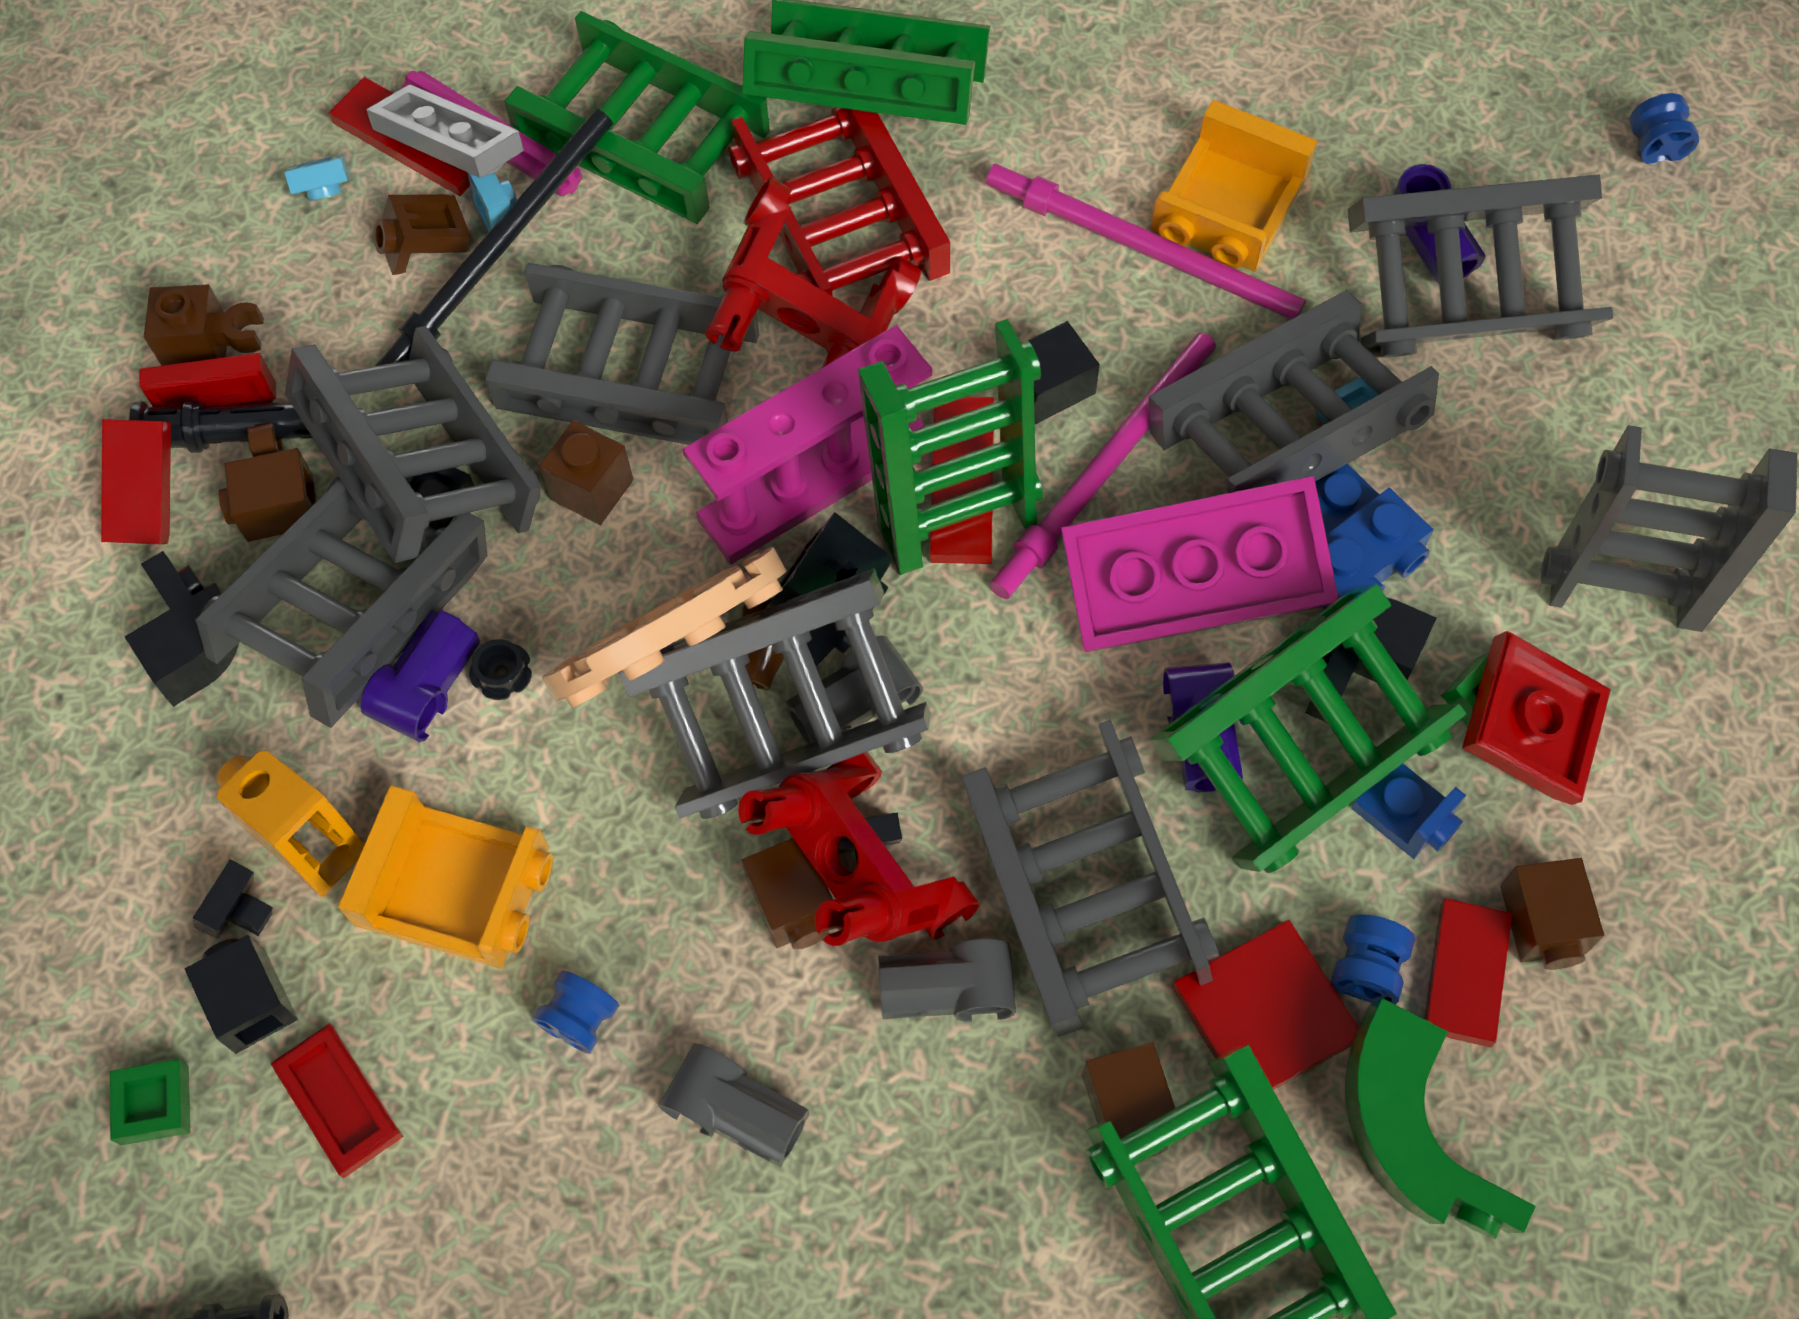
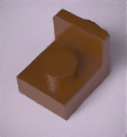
(419, 226)

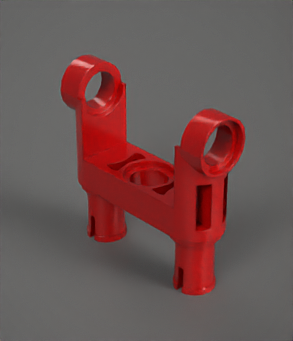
(762, 284)
(877, 896)

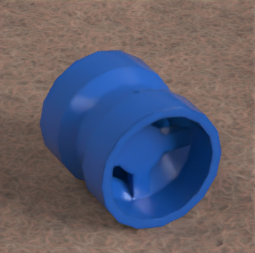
(1373, 959)

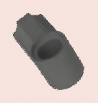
(850, 695)
(960, 983)
(727, 1102)

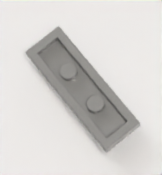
(445, 130)

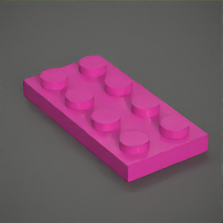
(1200, 564)

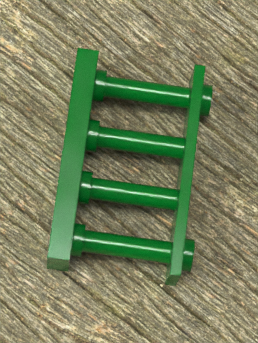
(867, 60)
(635, 162)
(896, 448)
(1249, 700)
(1272, 1157)

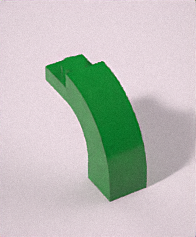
(1391, 1129)

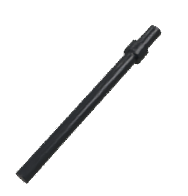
(500, 236)

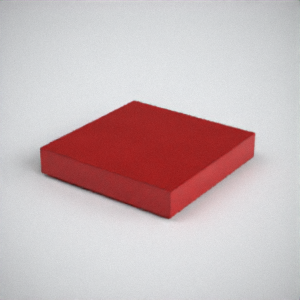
(1536, 718)
(1273, 1001)

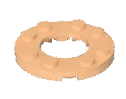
(688, 615)

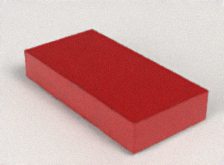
(213, 381)
(135, 481)
(1468, 971)
(336, 1100)

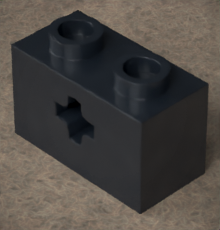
(829, 557)

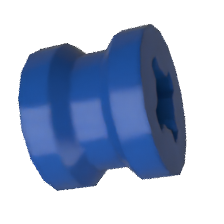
(1664, 128)
(575, 1011)

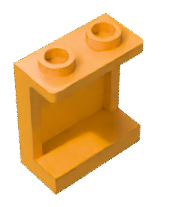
(1235, 186)
(446, 880)

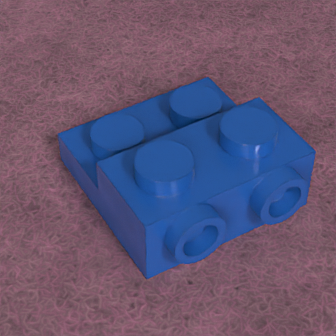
(1369, 531)

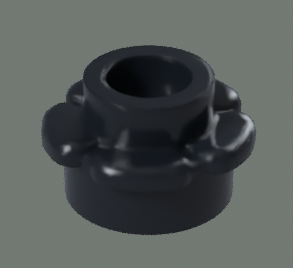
(499, 654)

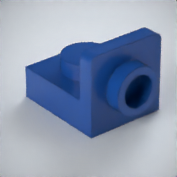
(1410, 811)

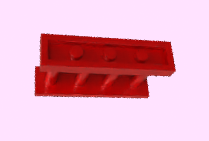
(874, 159)

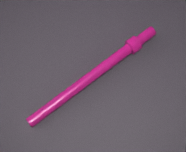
(1044, 197)
(1039, 542)

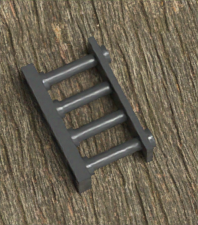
(1503, 209)
(1287, 358)
(605, 404)
(377, 475)
(1712, 566)
(787, 630)
(370, 636)
(1044, 926)

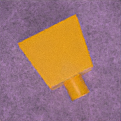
(274, 804)

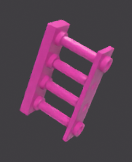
(795, 449)

